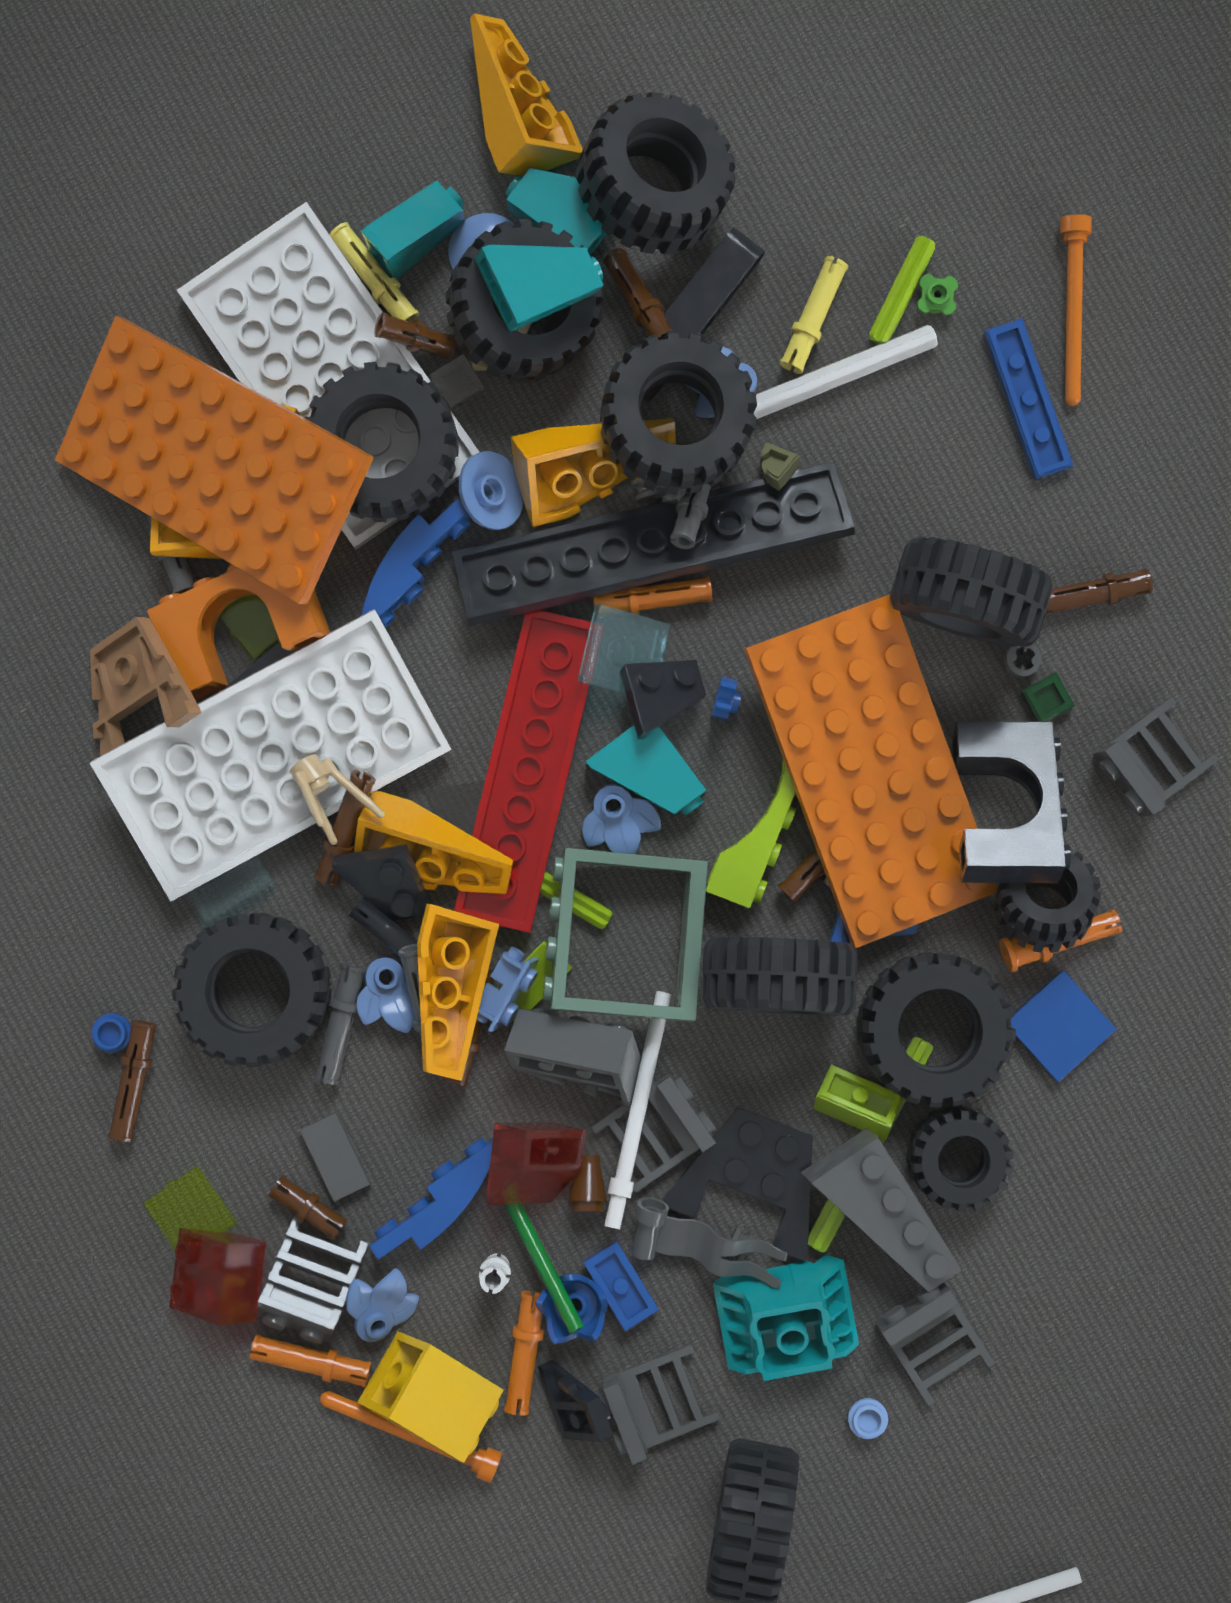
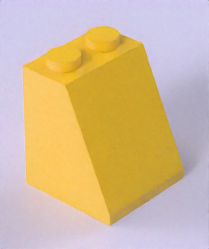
(431, 1396)

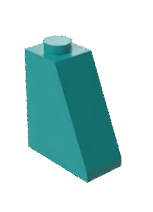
(556, 201)
(414, 228)
(537, 280)
(650, 770)

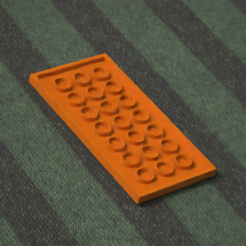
(213, 459)
(868, 767)

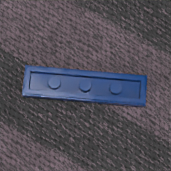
(1028, 399)

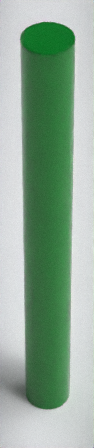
(545, 1267)

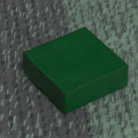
(1047, 698)

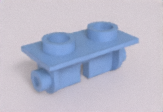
(515, 976)

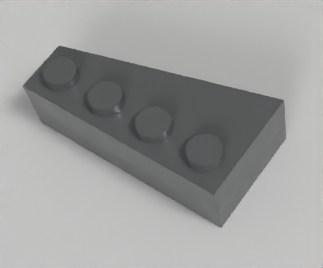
(876, 1197)

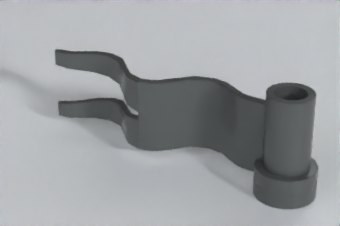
(697, 1240)

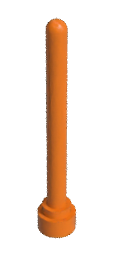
(1075, 232)
(480, 1461)

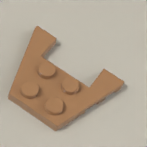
(130, 672)

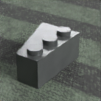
(575, 1050)

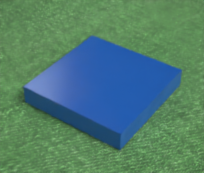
(1060, 1025)

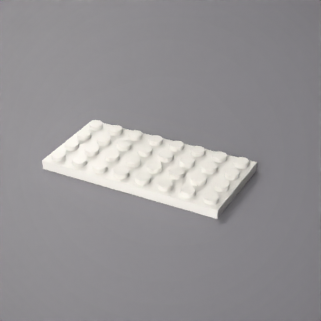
(294, 317)
(223, 780)

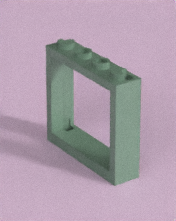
(690, 940)

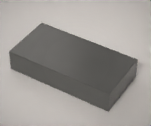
(335, 1156)

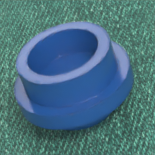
(111, 1032)

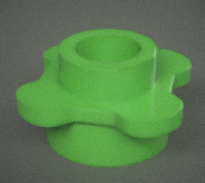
(929, 302)

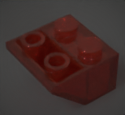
(533, 1161)
(217, 1276)

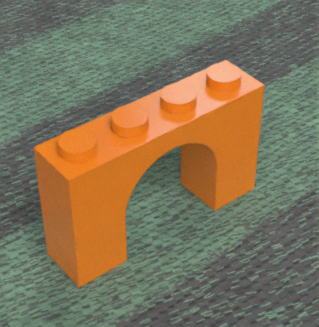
(189, 621)

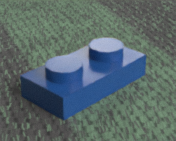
(620, 1285)

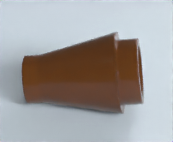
(588, 1187)

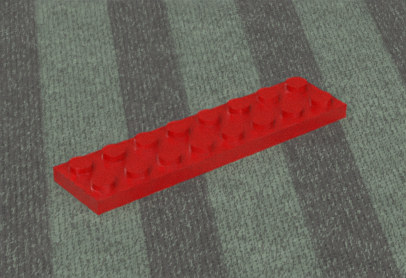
(530, 764)

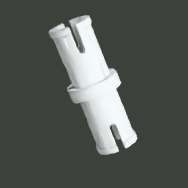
(486, 1277)

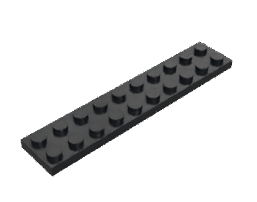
(637, 549)

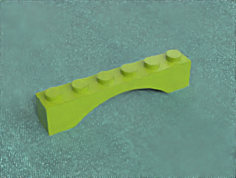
(740, 867)

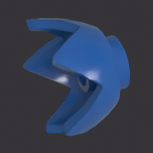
(591, 1314)

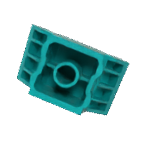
(787, 1327)

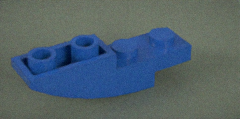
(418, 544)
(451, 1191)

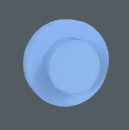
(867, 1418)

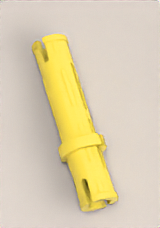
(383, 288)
(807, 330)

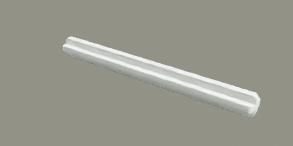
(845, 371)

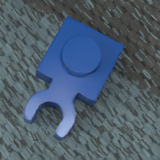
(726, 699)

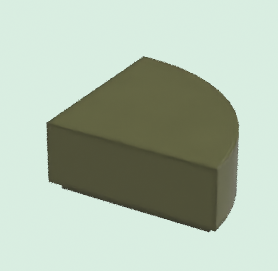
(778, 465)

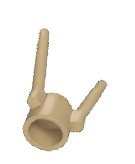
(312, 779)

